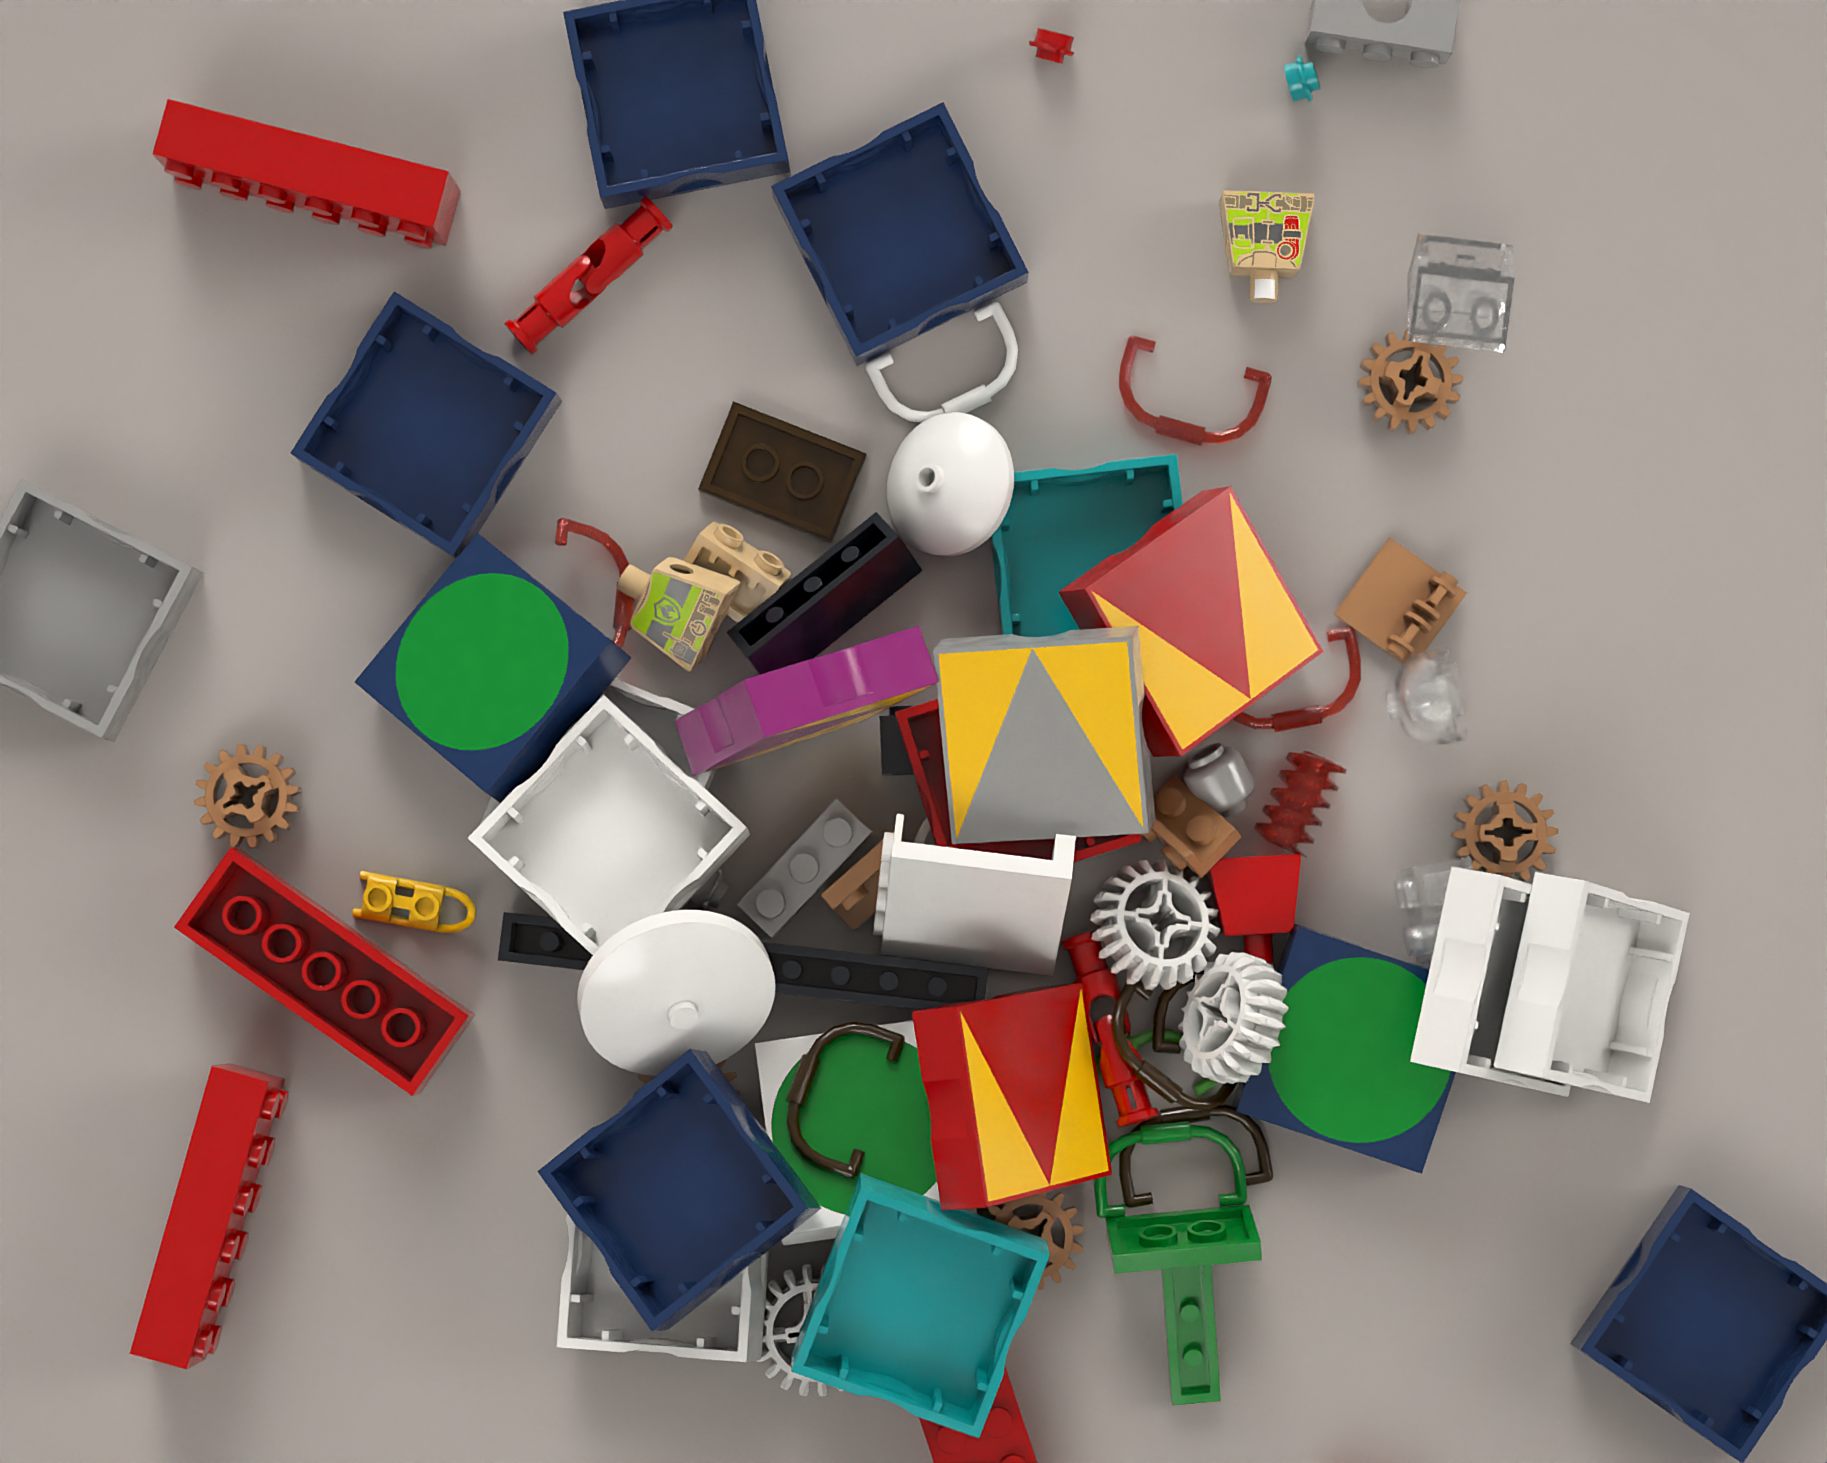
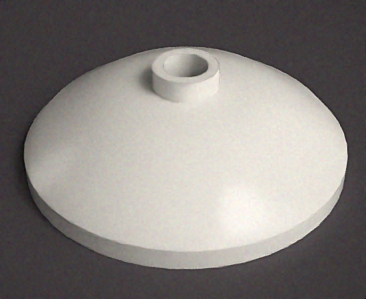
(968, 490)

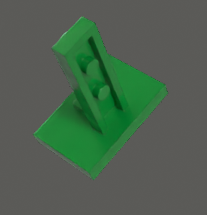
(1184, 1249)

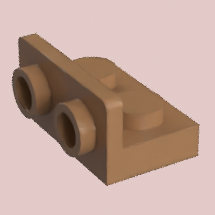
(1189, 829)
(857, 890)

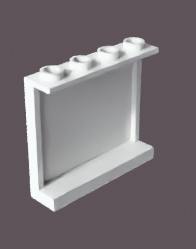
(972, 904)

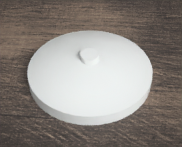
(675, 988)

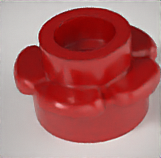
(1052, 45)

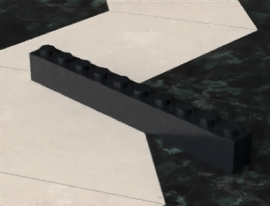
(795, 968)

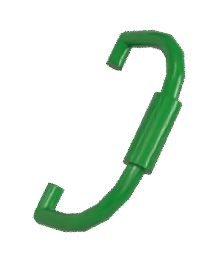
(1173, 1133)

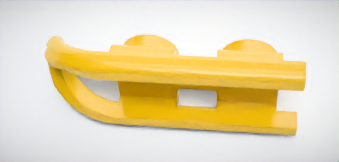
(423, 906)

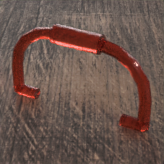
(1180, 429)
(623, 603)
(1314, 714)

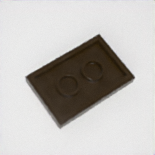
(782, 472)

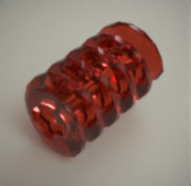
(1298, 800)

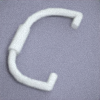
(966, 401)

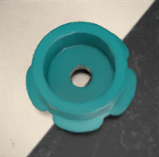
(1301, 79)

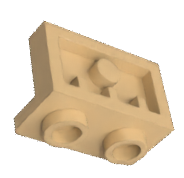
(726, 552)

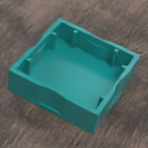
(1066, 526)
(919, 1305)

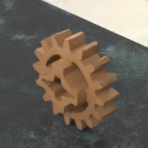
(1389, 375)
(237, 777)
(1505, 809)
(1050, 1210)

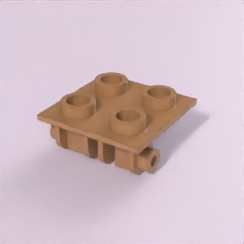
(1400, 602)

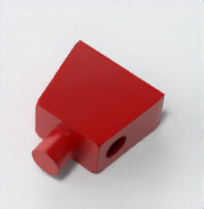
(1256, 898)

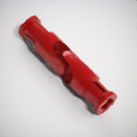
(596, 268)
(1115, 1071)

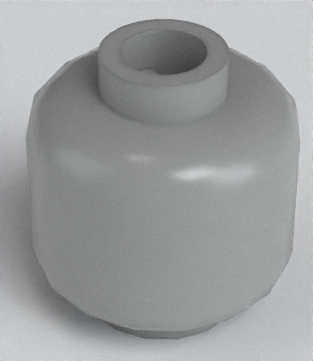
(1220, 778)

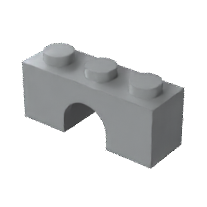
(1421, 36)
(804, 868)

